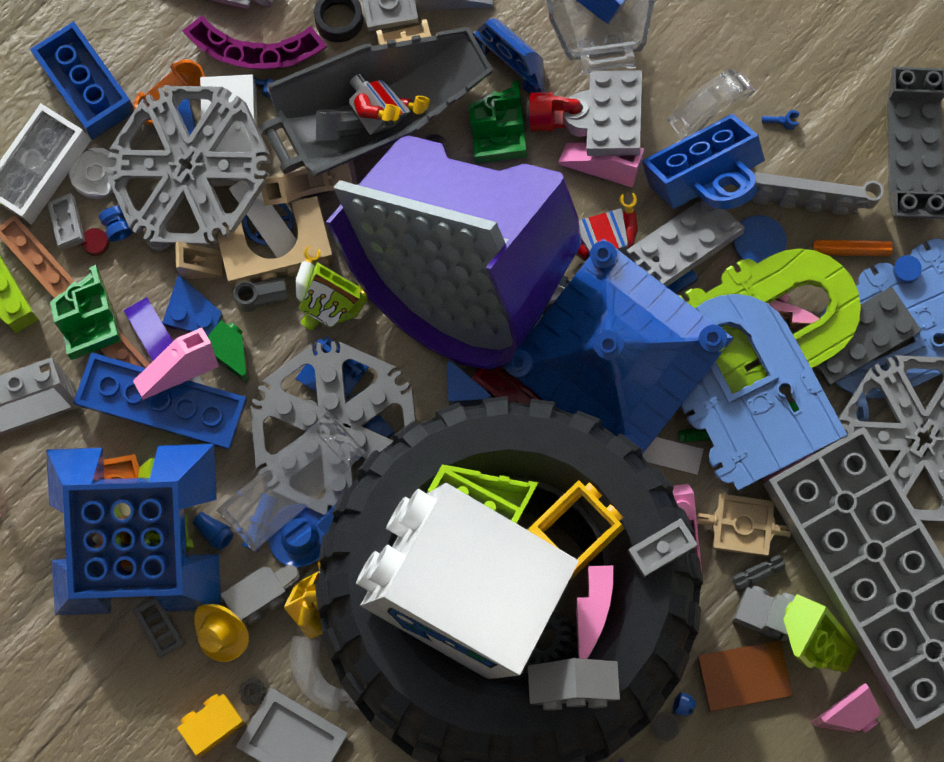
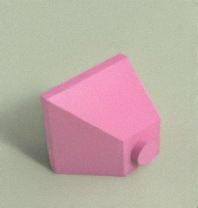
(851, 713)

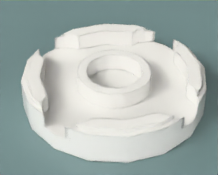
(90, 173)

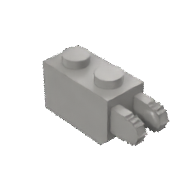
(259, 592)

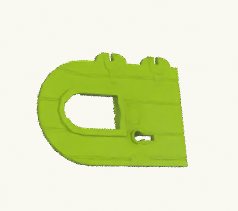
(772, 280)

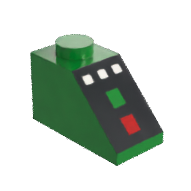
(230, 349)

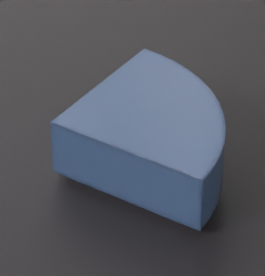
(862, 412)

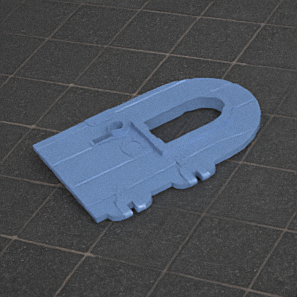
(924, 302)
(756, 426)

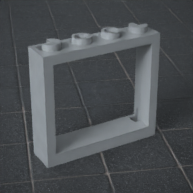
(34, 396)

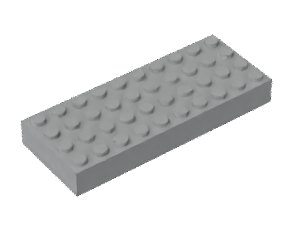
(873, 566)

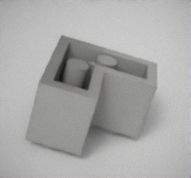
(763, 612)
(573, 683)

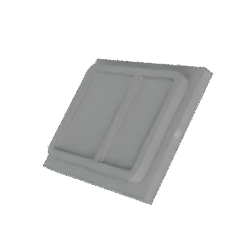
(290, 733)

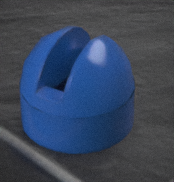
(683, 704)

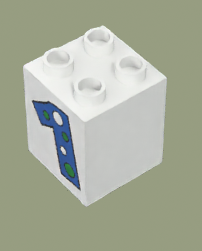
(466, 581)

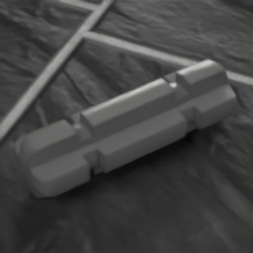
(758, 572)

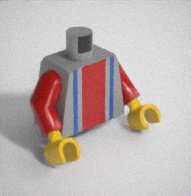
(379, 106)
(613, 226)

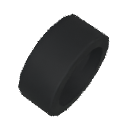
(338, 34)

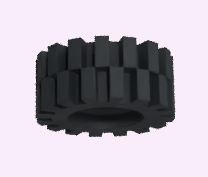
(562, 642)

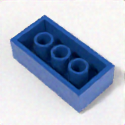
(82, 80)

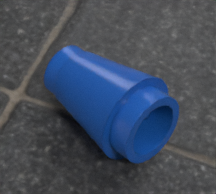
(213, 530)

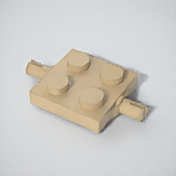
(743, 525)

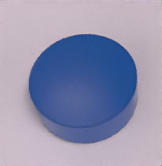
(907, 269)

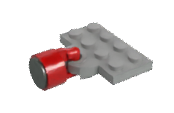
(604, 113)

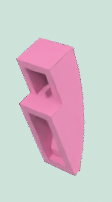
(593, 610)

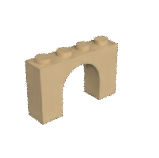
(245, 265)

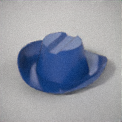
(298, 540)

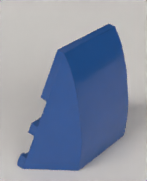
(515, 52)

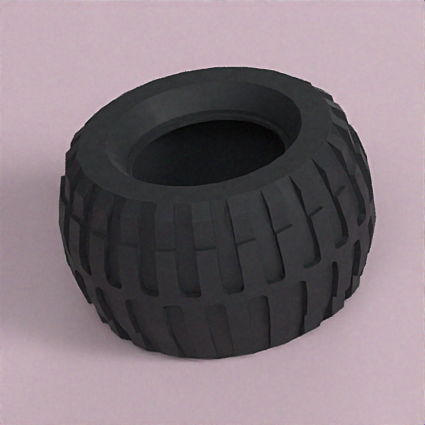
(443, 708)

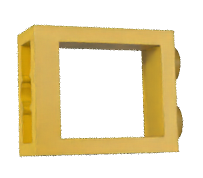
(591, 494)

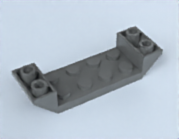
(915, 142)

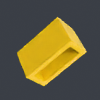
(211, 724)

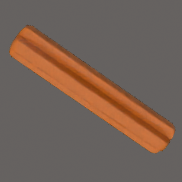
(853, 247)

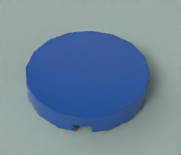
(760, 239)

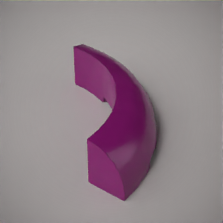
(254, 55)

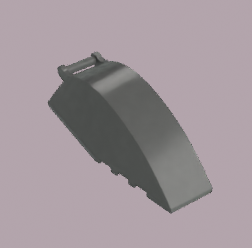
(431, 67)

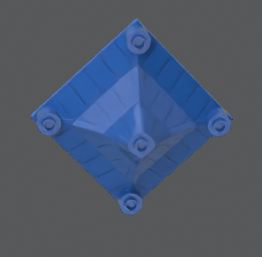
(619, 348)

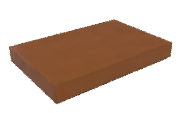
(744, 676)

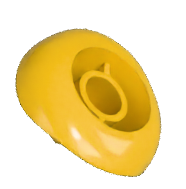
(220, 632)

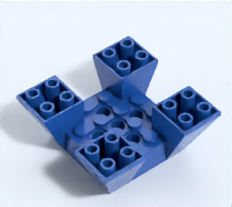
(90, 503)

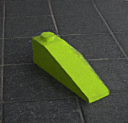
(818, 636)

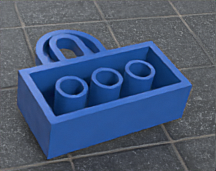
(706, 164)

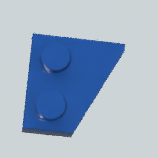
(190, 309)

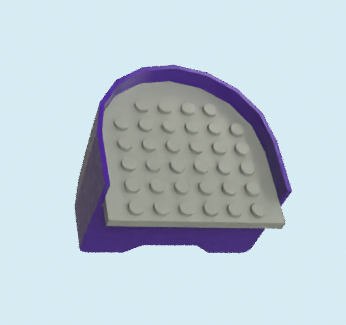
(457, 248)

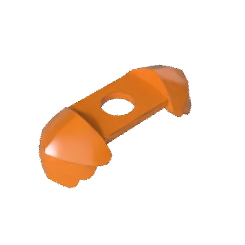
(183, 74)

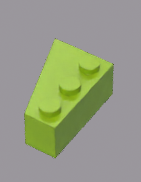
(14, 306)

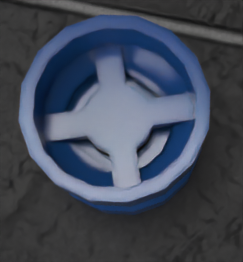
(115, 224)

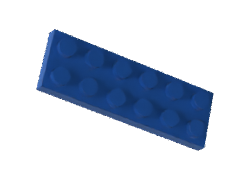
(183, 410)

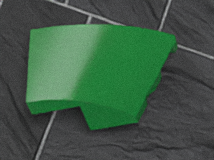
(498, 126)
(85, 316)

